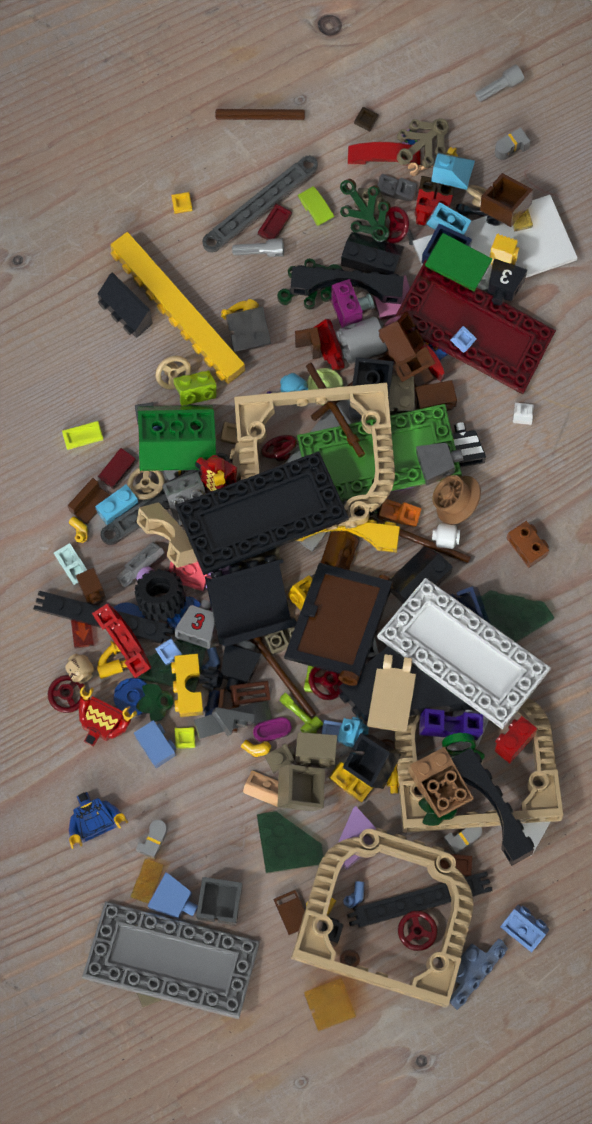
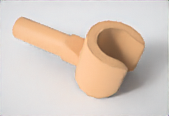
(418, 168)

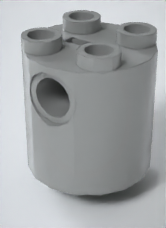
(361, 340)

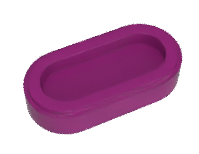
(272, 729)

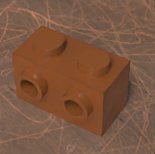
(528, 544)

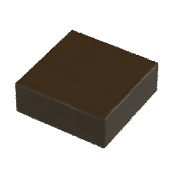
(366, 119)

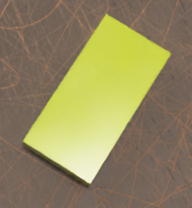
(82, 435)

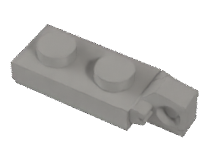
(145, 558)

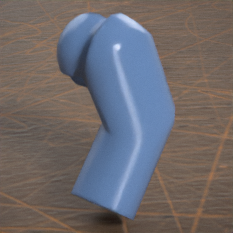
(213, 658)
(356, 897)

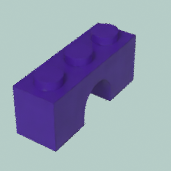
(437, 724)

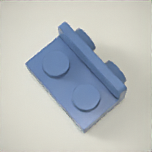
(525, 927)

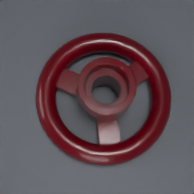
(396, 224)
(281, 450)
(333, 680)
(59, 693)
(412, 936)

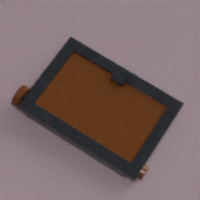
(339, 621)

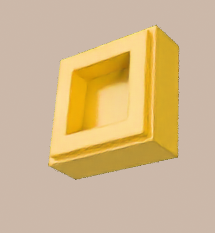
(181, 202)

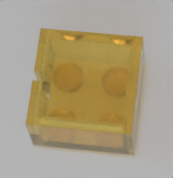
(330, 1005)

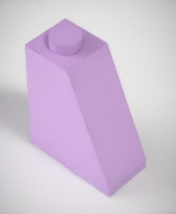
(355, 825)

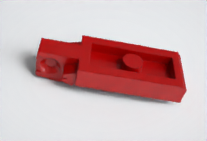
(329, 345)

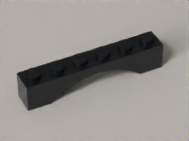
(384, 287)
(514, 842)

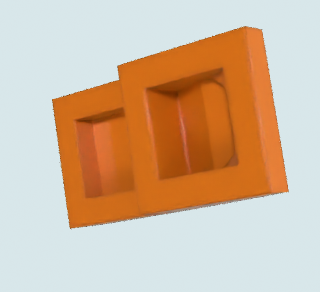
(399, 513)

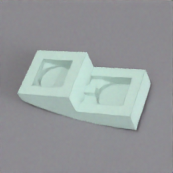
(70, 562)

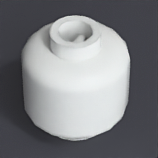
(446, 536)

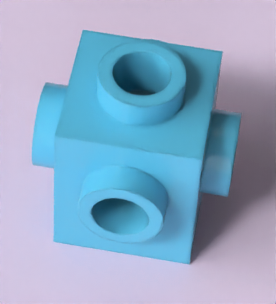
(350, 731)

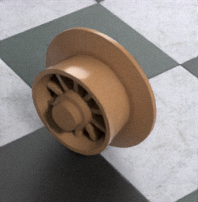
(456, 498)

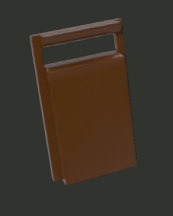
(290, 912)

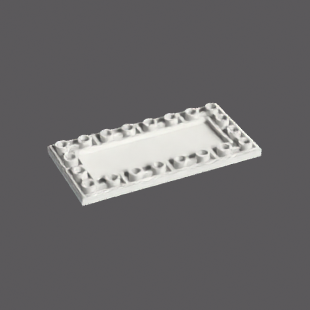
(540, 247)
(464, 653)

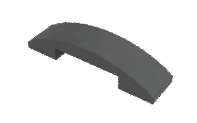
(209, 726)

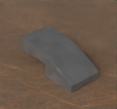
(398, 189)

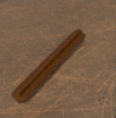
(260, 114)

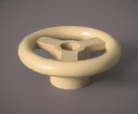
(476, 192)
(171, 370)
(150, 490)

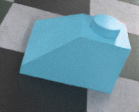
(452, 170)

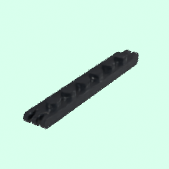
(82, 613)
(413, 901)

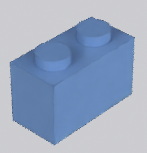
(155, 744)

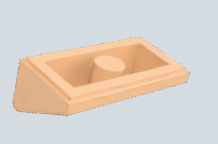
(262, 788)

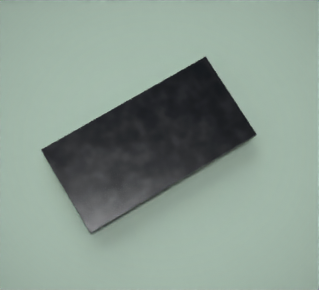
(261, 512)

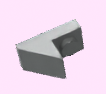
(228, 717)

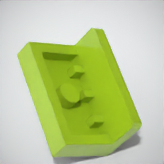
(195, 387)

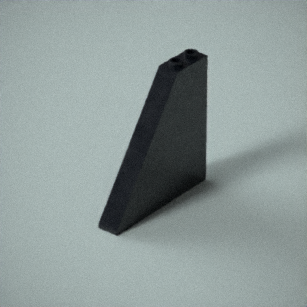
(426, 694)

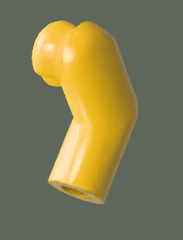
(81, 529)
(256, 750)

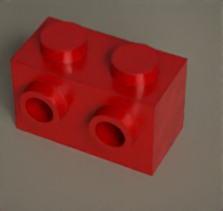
(515, 740)

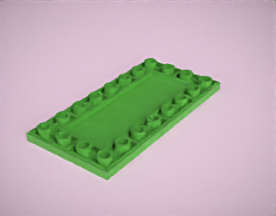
(356, 475)

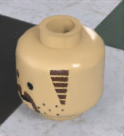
(79, 668)

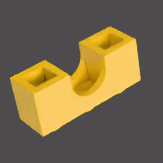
(188, 702)

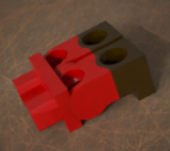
(427, 202)

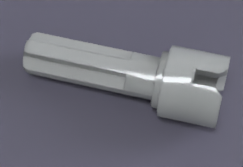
(509, 78)
(272, 248)

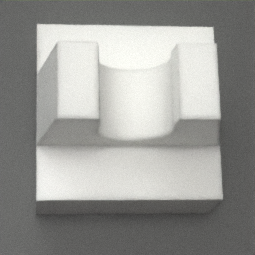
(523, 413)

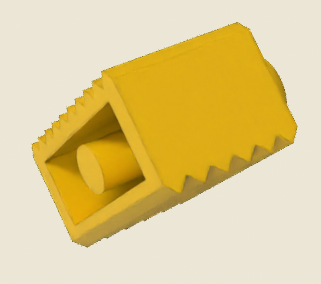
(504, 249)

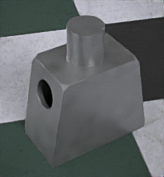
(437, 461)

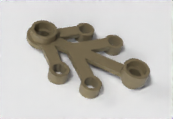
(424, 140)

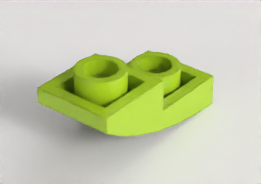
(316, 205)

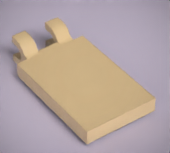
(392, 696)

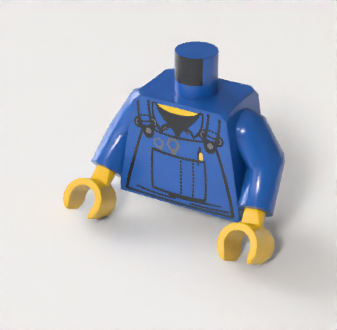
(93, 819)

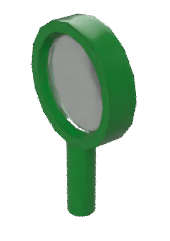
(460, 742)

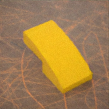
(350, 783)

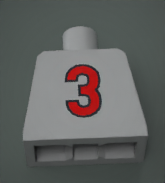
(197, 625)

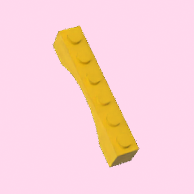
(381, 536)

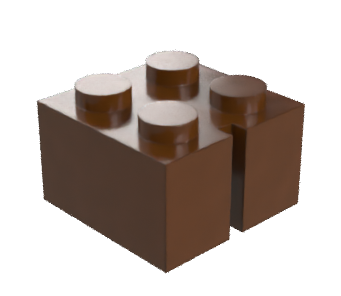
(506, 200)
(399, 343)

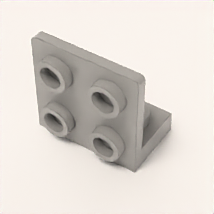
(183, 490)

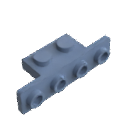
(473, 969)

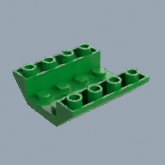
(177, 443)

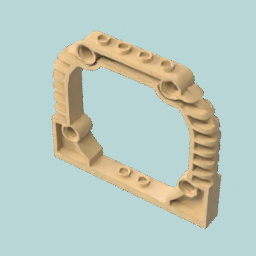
(368, 400)
(541, 805)
(315, 947)

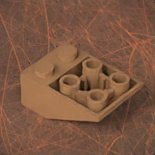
(440, 782)

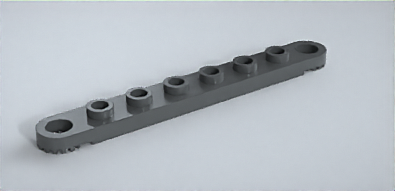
(260, 203)
(127, 522)

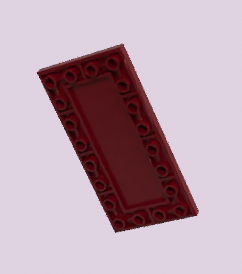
(507, 340)

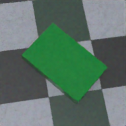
(458, 262)

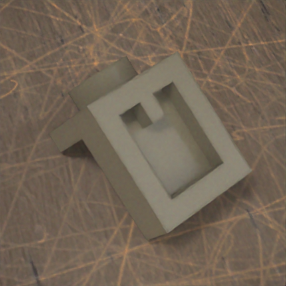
(280, 757)

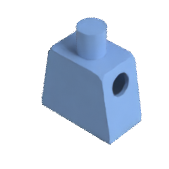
(172, 898)

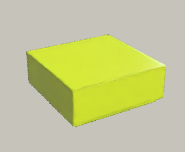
(184, 738)

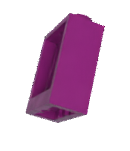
(346, 309)

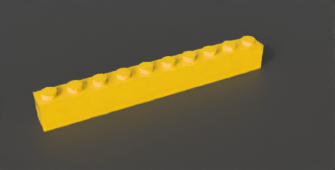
(177, 308)

